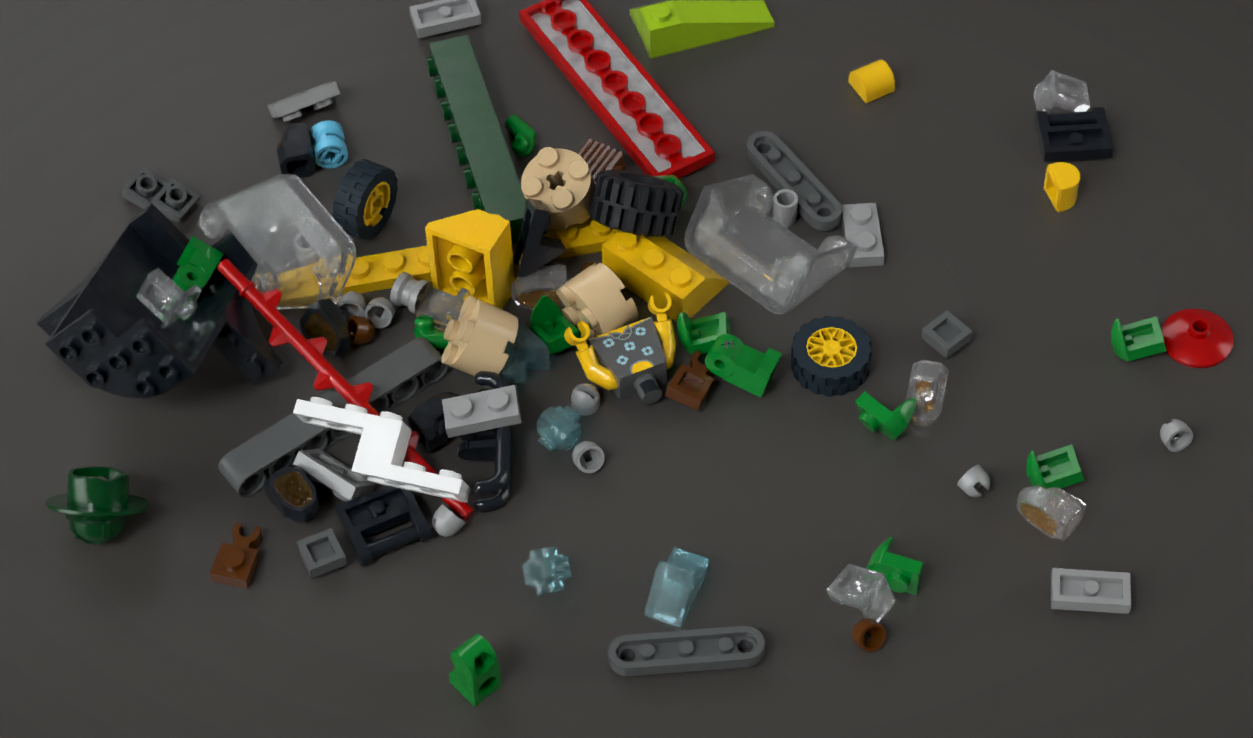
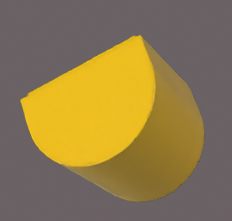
(872, 80)
(1062, 185)

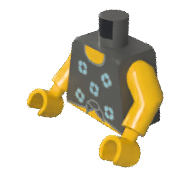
(630, 357)

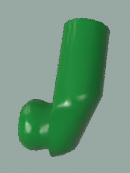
(524, 135)
(425, 329)

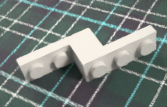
(382, 449)

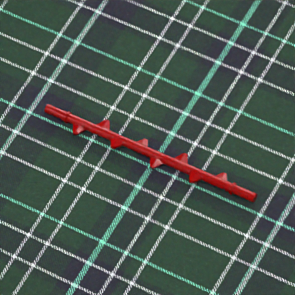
(312, 351)

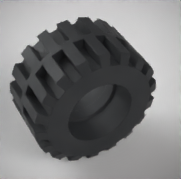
(636, 203)

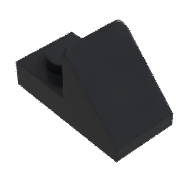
(532, 248)

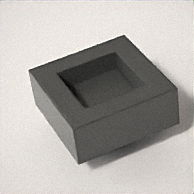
(946, 334)
(321, 553)

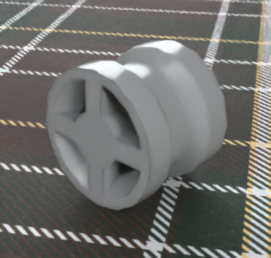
(409, 292)

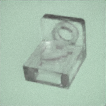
(1063, 92)
(166, 298)
(442, 307)
(862, 590)

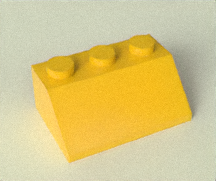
(472, 254)
(659, 267)

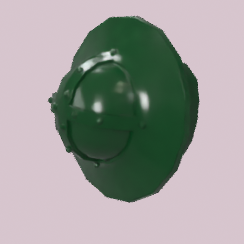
(95, 505)

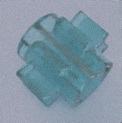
(559, 428)
(546, 570)

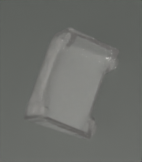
(288, 237)
(757, 253)

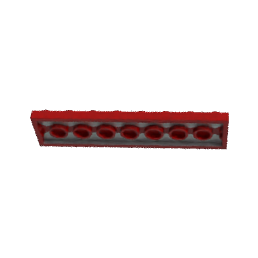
(617, 87)

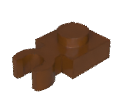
(691, 383)
(237, 561)

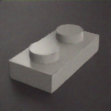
(444, 16)
(291, 106)
(863, 230)
(481, 411)
(327, 470)
(1090, 590)

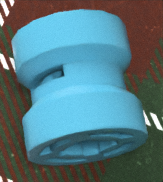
(329, 144)

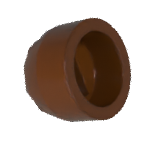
(360, 330)
(874, 629)

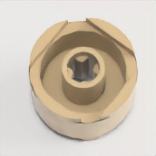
(562, 184)
(597, 300)
(479, 337)

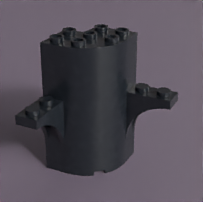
(125, 347)

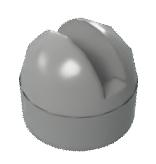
(352, 304)
(387, 315)
(583, 402)
(1179, 442)
(594, 453)
(973, 480)
(446, 521)

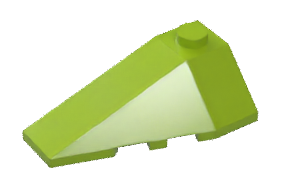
(688, 24)

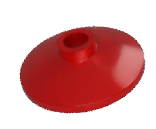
(1196, 348)

